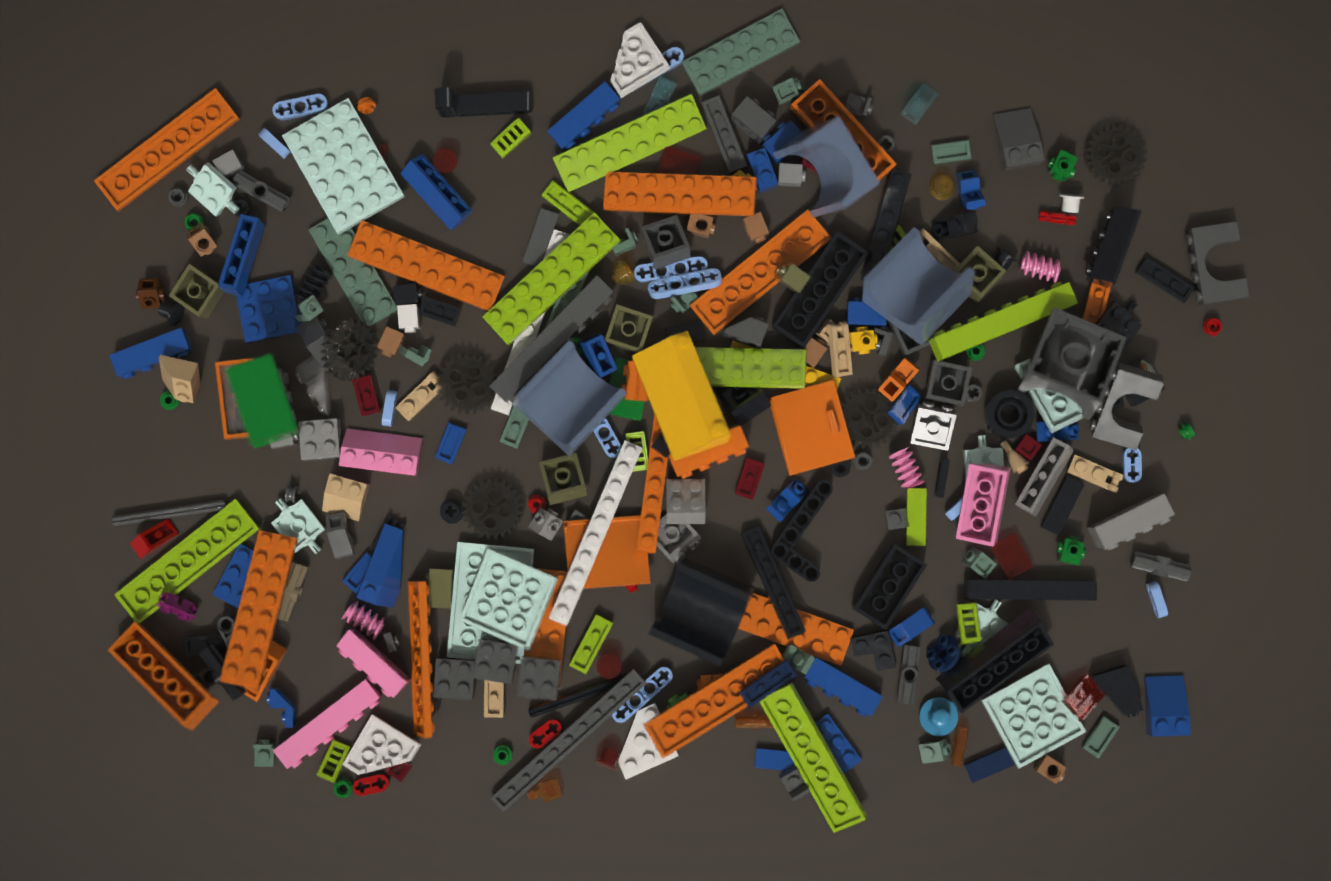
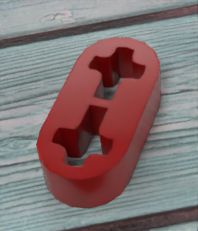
(548, 737)
(370, 780)

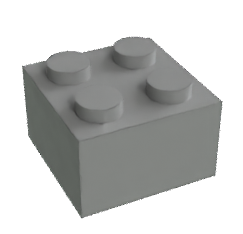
(320, 439)
(686, 501)

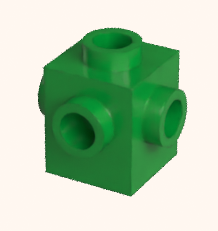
(1065, 160)
(1064, 553)

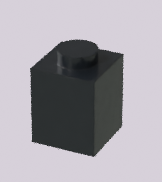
(407, 294)

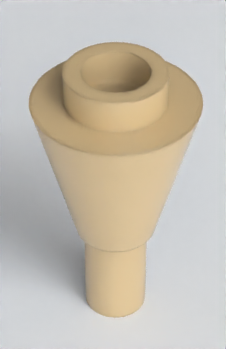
(1017, 462)

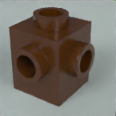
(150, 293)

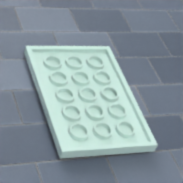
(343, 166)
(463, 637)

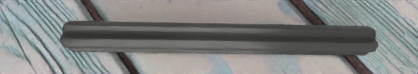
(170, 512)

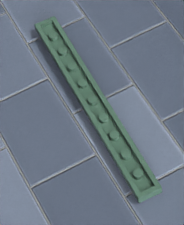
(517, 421)

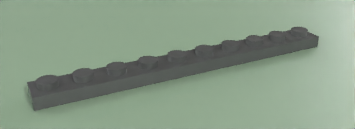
(568, 740)

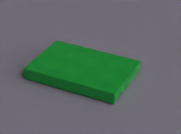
(627, 408)

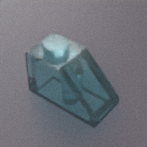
(919, 103)

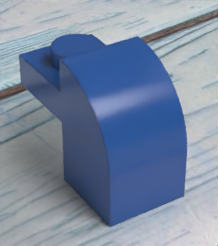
(969, 190)

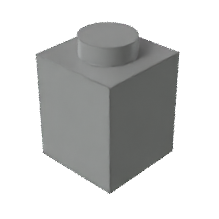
(228, 164)
(791, 174)

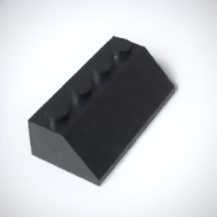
(1112, 246)

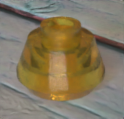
(940, 192)
(622, 273)

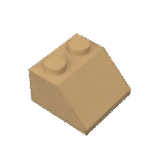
(180, 378)
(345, 495)

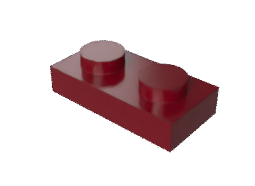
(366, 395)
(749, 478)

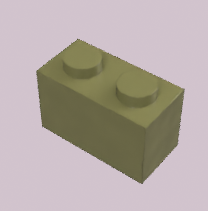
(791, 276)
(440, 587)

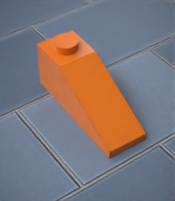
(274, 659)

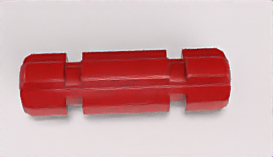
(1056, 217)

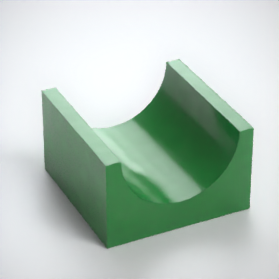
(262, 401)

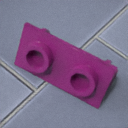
(169, 605)

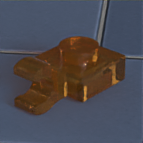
(548, 790)

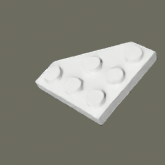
(637, 61)
(380, 747)
(639, 751)

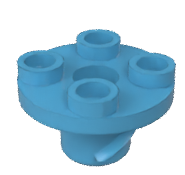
(938, 716)

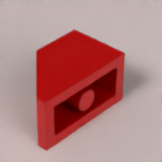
(153, 538)

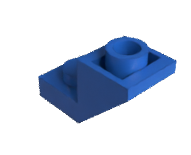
(1067, 433)
(787, 500)
(911, 627)
(279, 700)

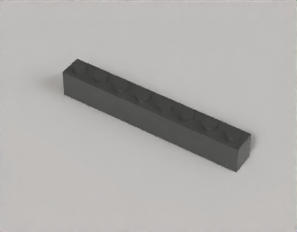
(552, 339)

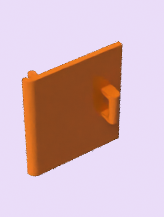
(811, 427)
(617, 558)

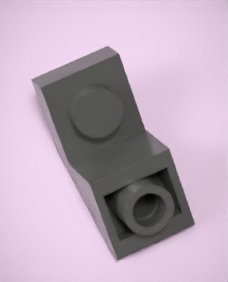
(338, 536)

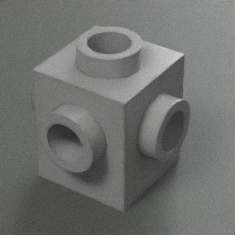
(546, 523)

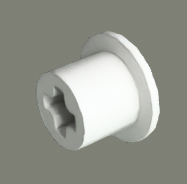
(1071, 202)

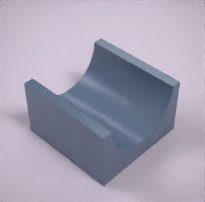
(838, 161)
(915, 288)
(567, 399)

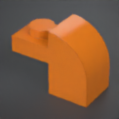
(898, 379)

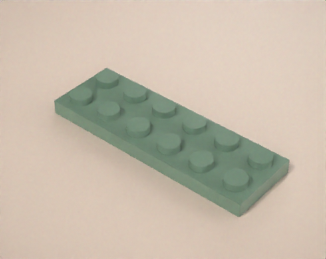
(740, 52)
(358, 280)

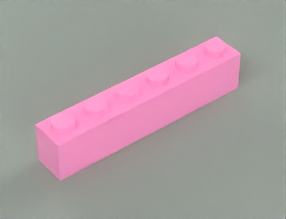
(327, 723)

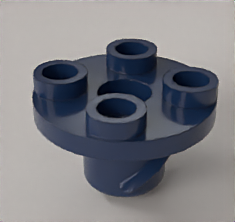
(944, 653)

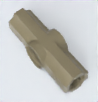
(292, 590)

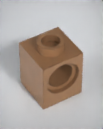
(694, 219)
(756, 228)
(200, 232)
(391, 342)
(815, 350)
(1042, 765)

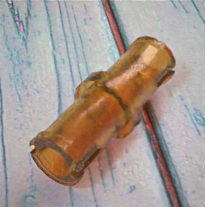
(753, 722)
(959, 746)

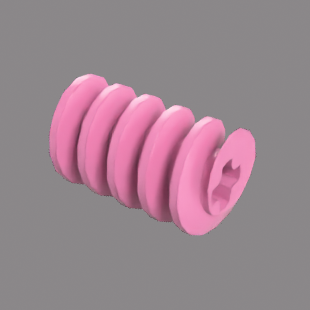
(1040, 266)
(905, 468)
(364, 619)

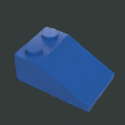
(1166, 706)

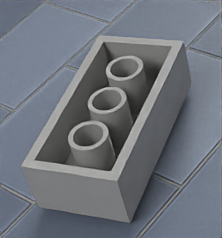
(1130, 521)

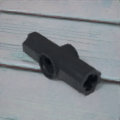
(215, 662)

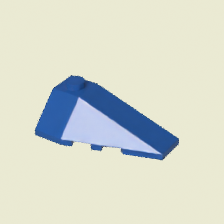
(383, 573)

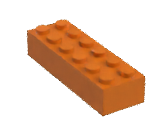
(820, 105)
(551, 635)
(163, 676)

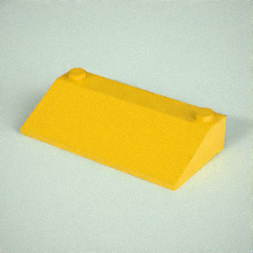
(681, 396)

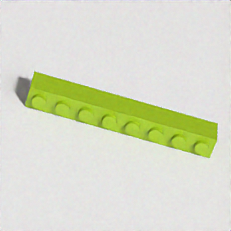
(1002, 321)

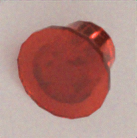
(445, 160)
(609, 666)
(608, 759)

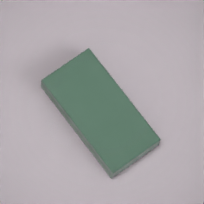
(950, 152)
(1100, 737)

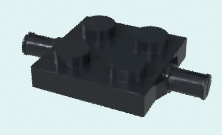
(1120, 321)

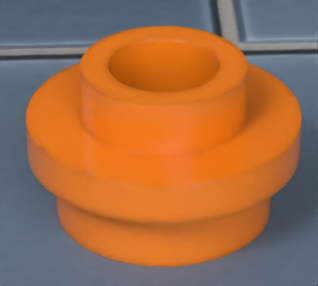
(366, 105)

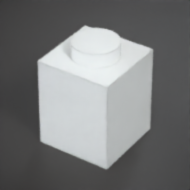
(408, 318)

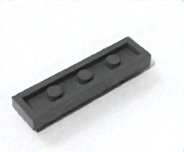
(724, 134)

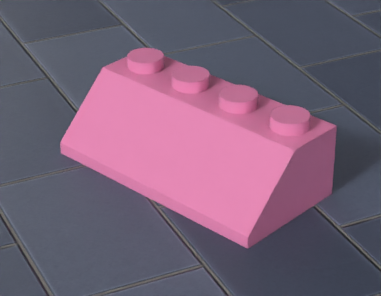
(381, 452)
(983, 503)
(373, 662)

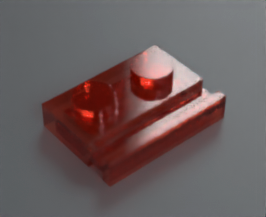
(678, 162)
(1011, 556)
(1083, 697)

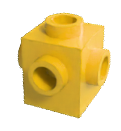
(862, 340)

